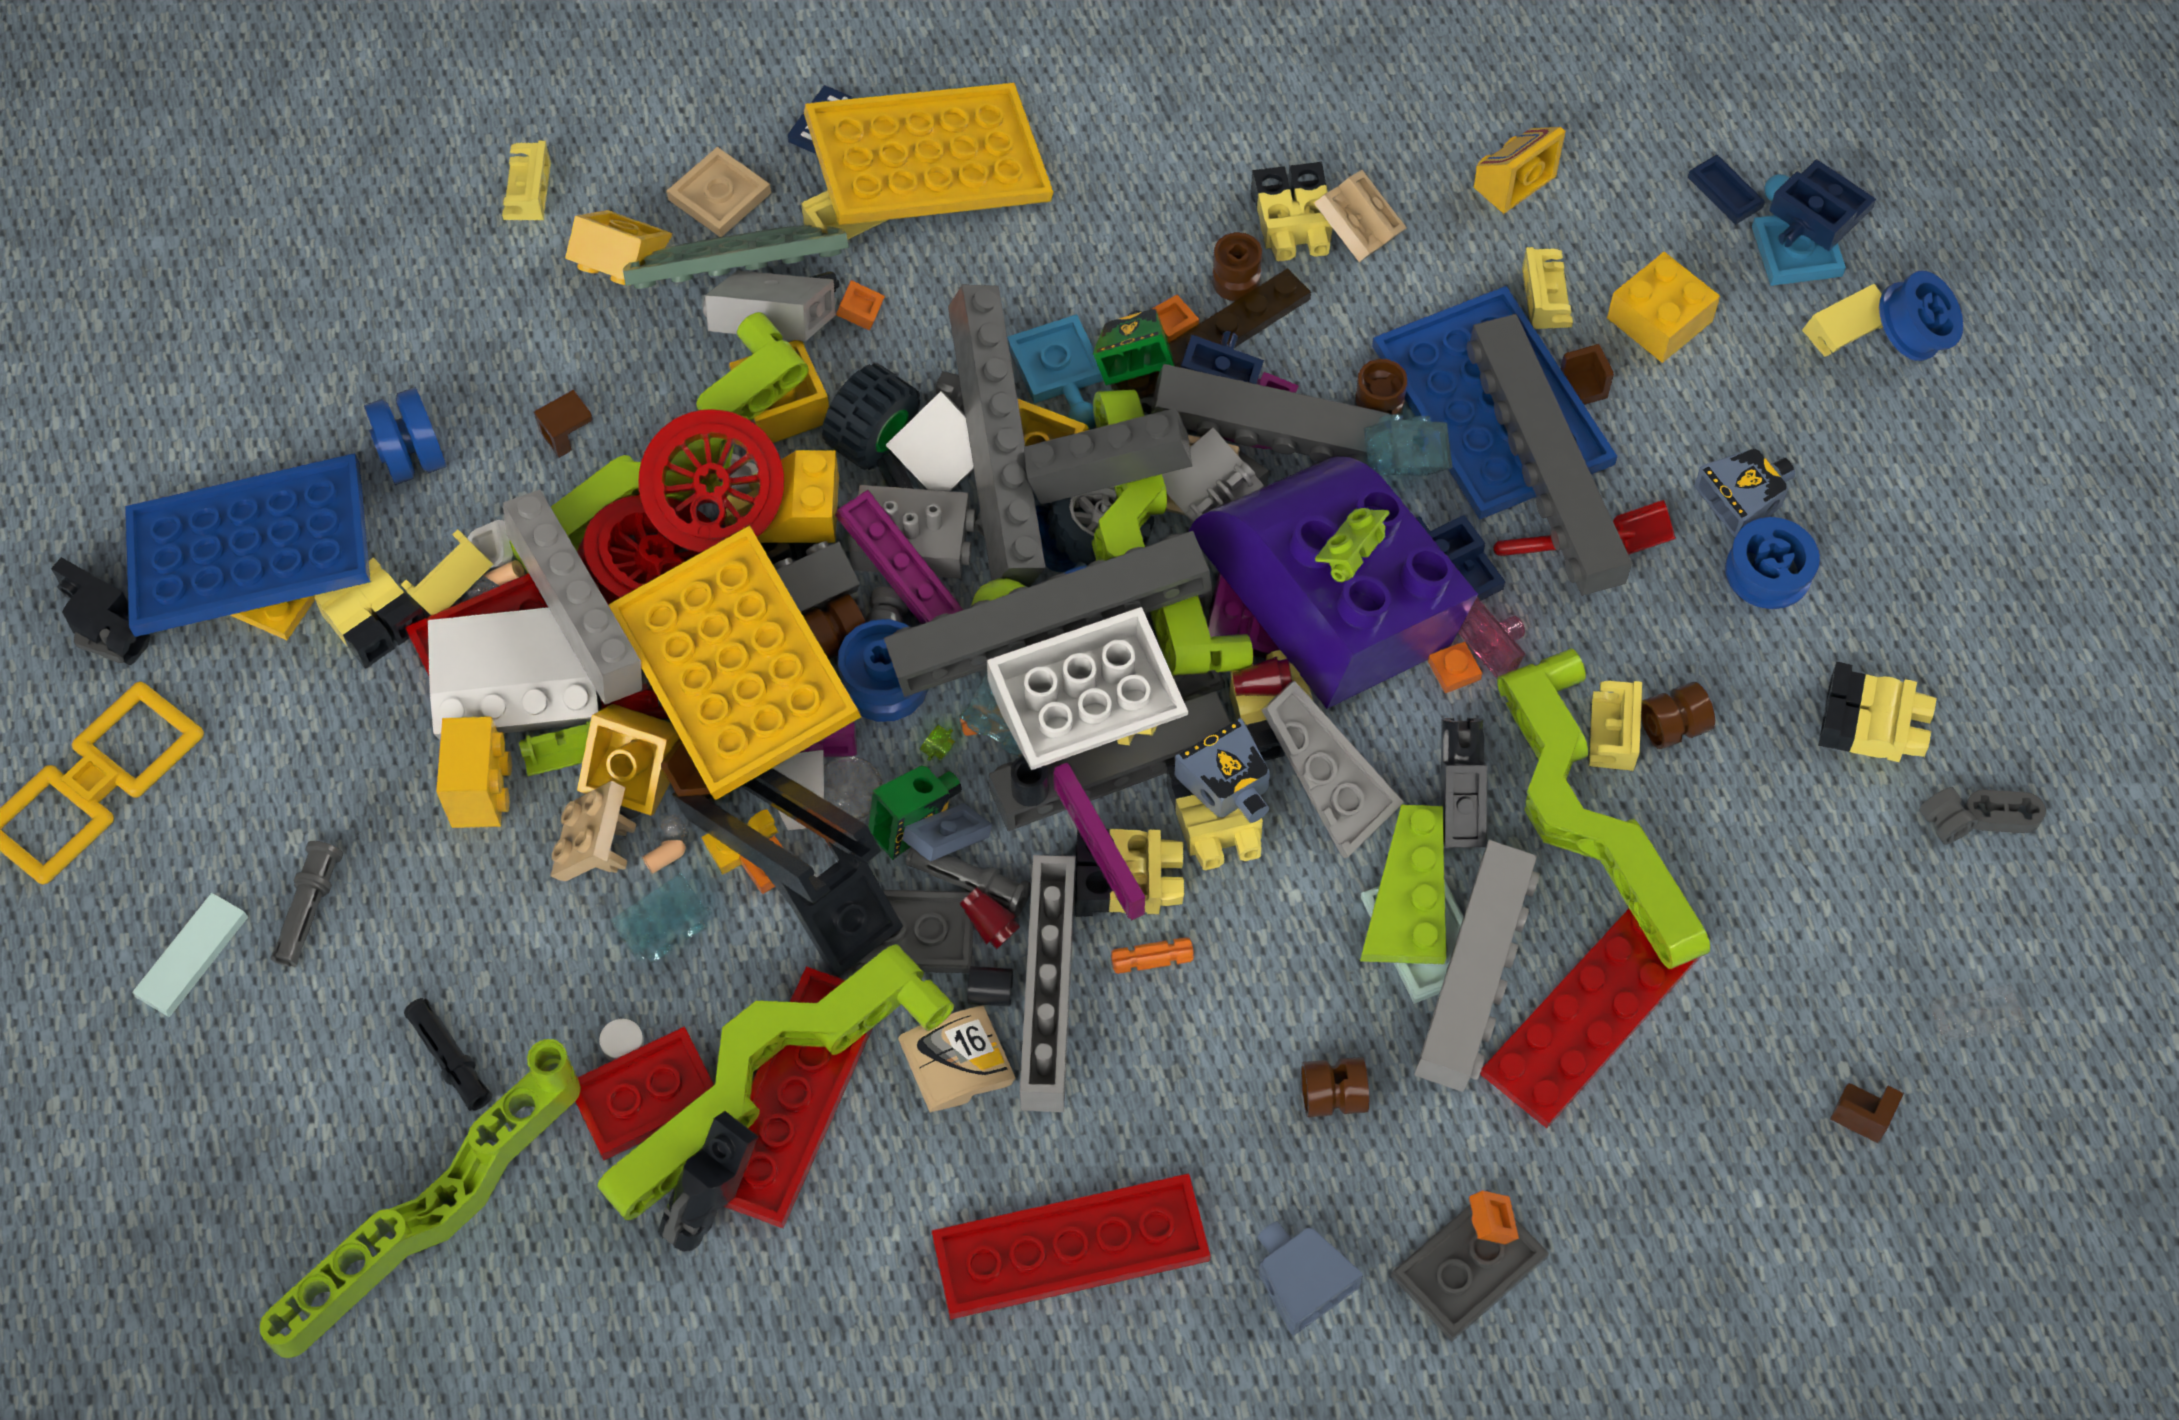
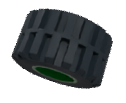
(869, 414)

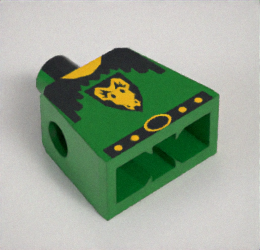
(1132, 347)
(906, 801)

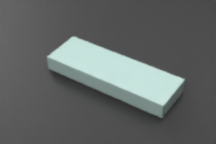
(190, 955)

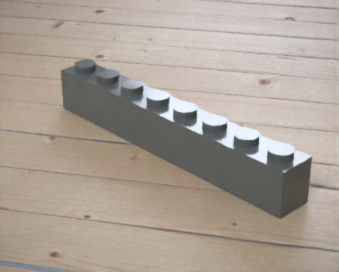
(995, 434)
(1549, 455)
(965, 640)

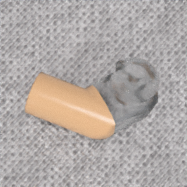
(496, 578)
(672, 844)

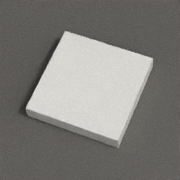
(935, 445)

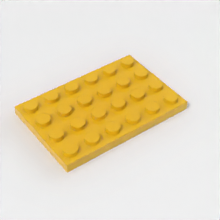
(927, 153)
(734, 662)

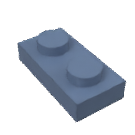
(946, 832)

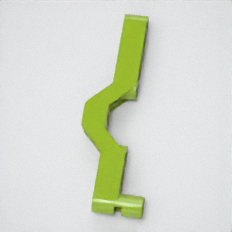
(744, 390)
(1182, 625)
(1564, 823)
(752, 1040)
(426, 1221)

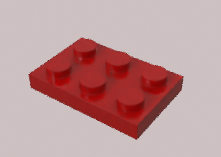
(641, 1092)

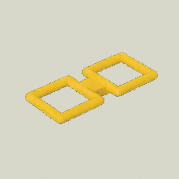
(94, 779)

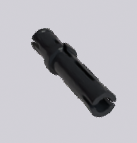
(455, 1066)

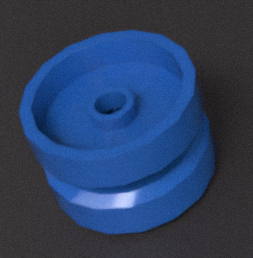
(404, 436)
(870, 675)

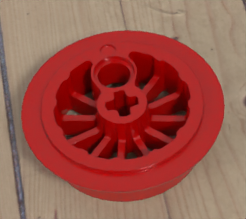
(676, 437)
(640, 560)

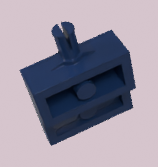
(1819, 206)
(1221, 359)
(1466, 552)

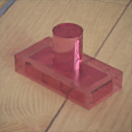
(1492, 639)

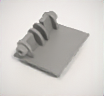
(1213, 479)

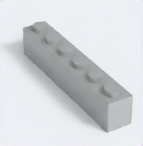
(573, 597)
(1476, 967)
(1048, 984)

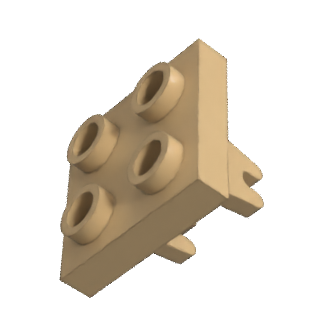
(589, 833)

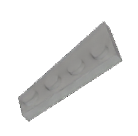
(1334, 774)

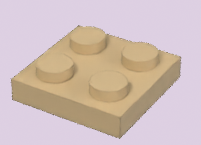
(719, 192)

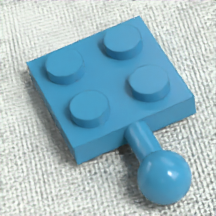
(1802, 260)
(1057, 362)

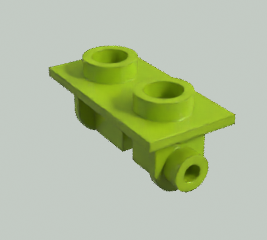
(1352, 541)
(554, 749)

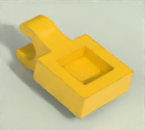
(728, 859)

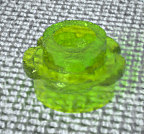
(938, 743)

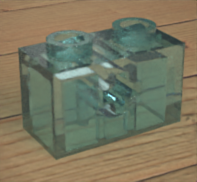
(1408, 446)

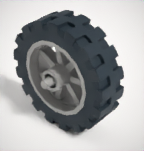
(1067, 525)

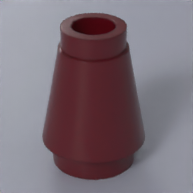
(1263, 678)
(989, 918)

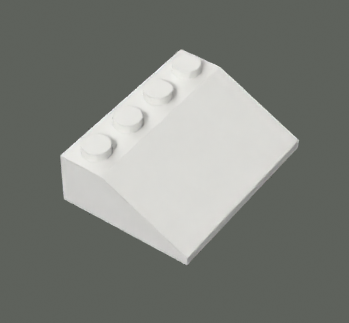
(508, 670)
(1085, 688)

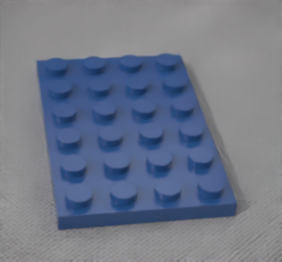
(1450, 390)
(246, 545)

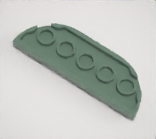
(726, 252)

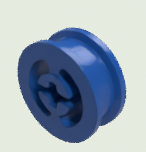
(1921, 316)
(1768, 579)

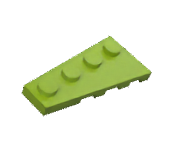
(1411, 896)

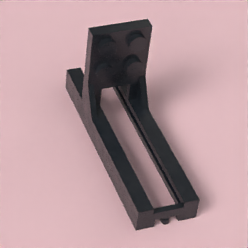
(841, 907)

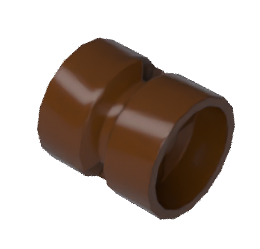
(1236, 265)
(1381, 386)
(835, 623)
(1683, 712)
(1335, 1087)

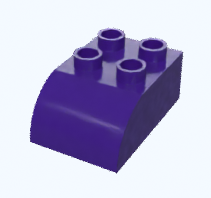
(1337, 633)

